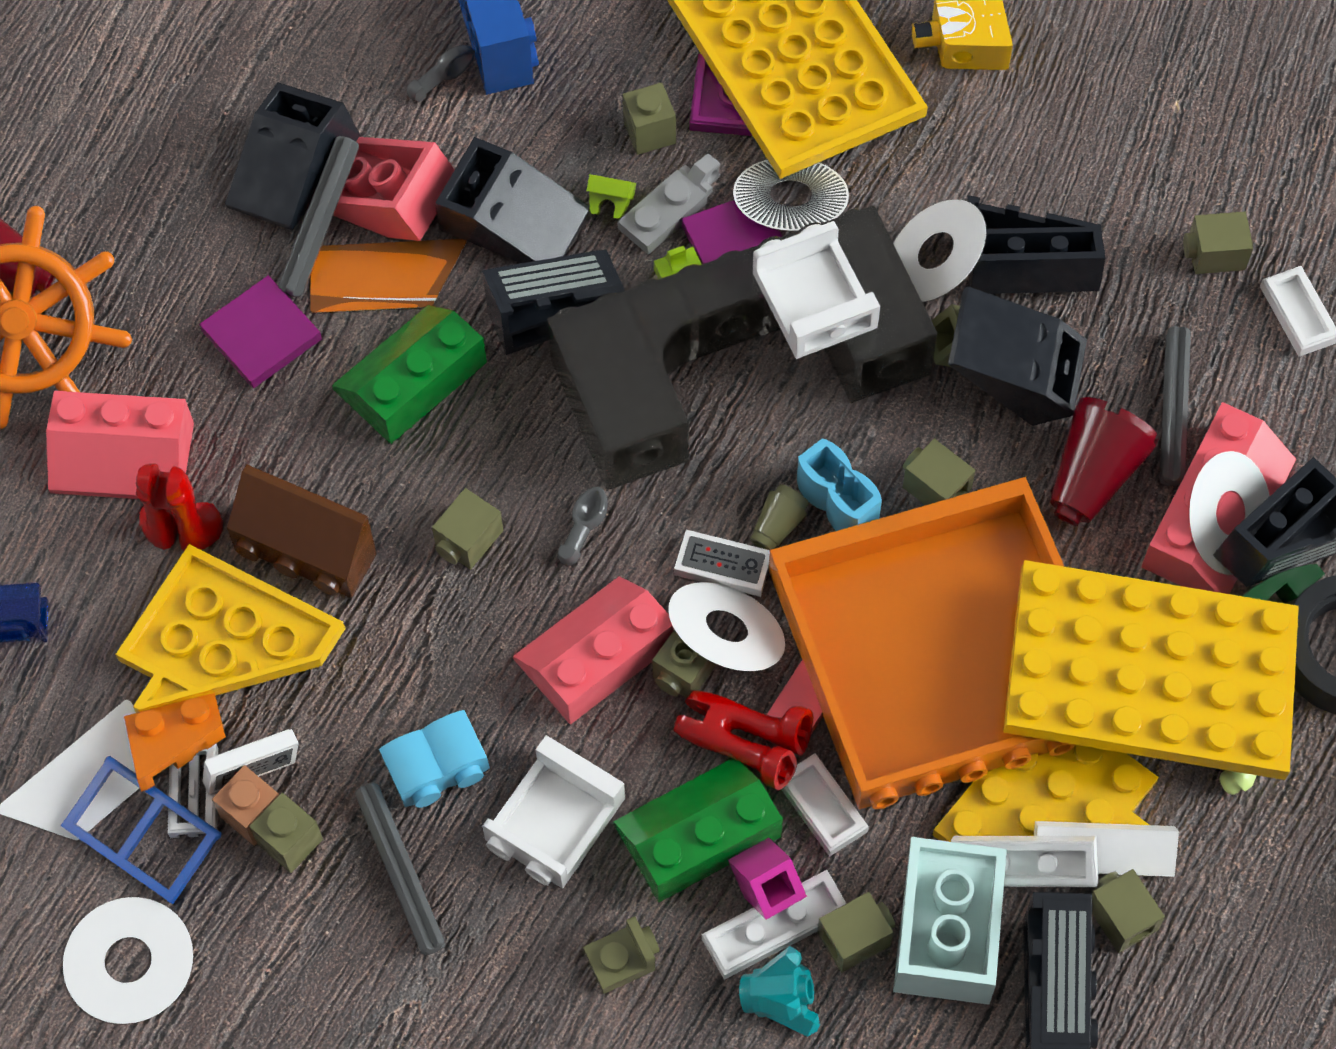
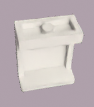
(813, 290)
(555, 814)

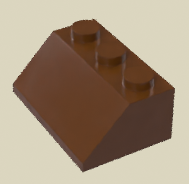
(300, 533)

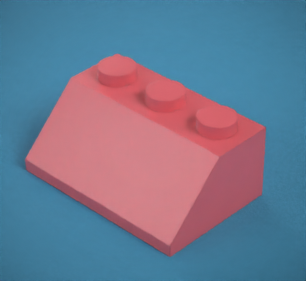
(105, 439)
(596, 647)

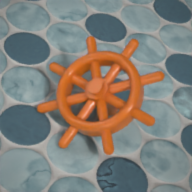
(23, 318)

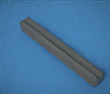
(318, 216)
(1175, 406)
(400, 869)

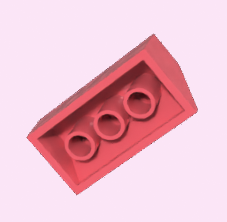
(1172, 549)

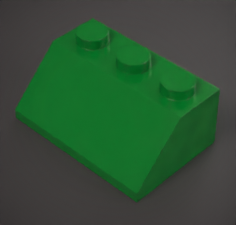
(413, 371)
(699, 827)

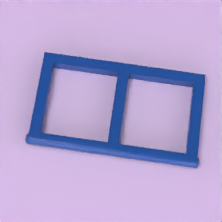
(139, 831)

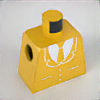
(967, 34)

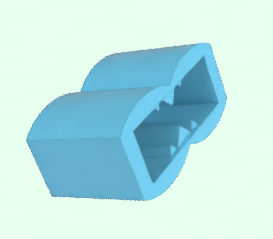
(833, 486)
(435, 759)

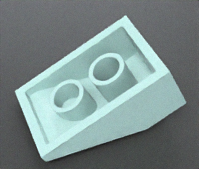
(950, 921)

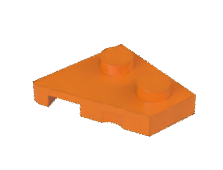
(172, 735)

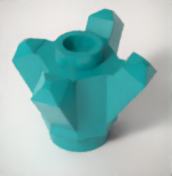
(781, 992)

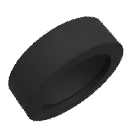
(1310, 677)

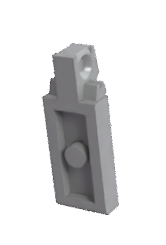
(663, 208)

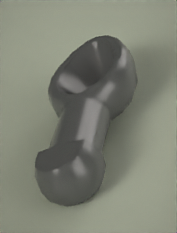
(449, 67)
(587, 515)

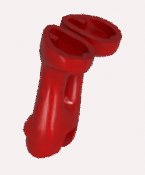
(172, 510)
(723, 715)

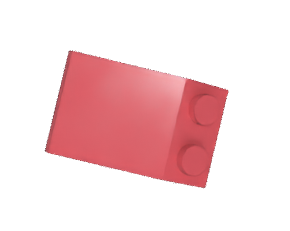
(394, 187)

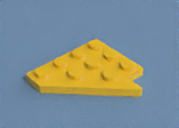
(221, 633)
(1069, 787)

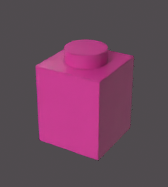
(767, 878)

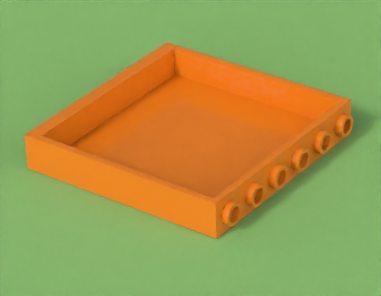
(915, 638)

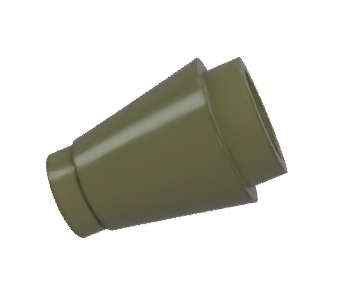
(779, 517)

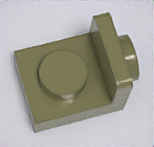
(622, 955)

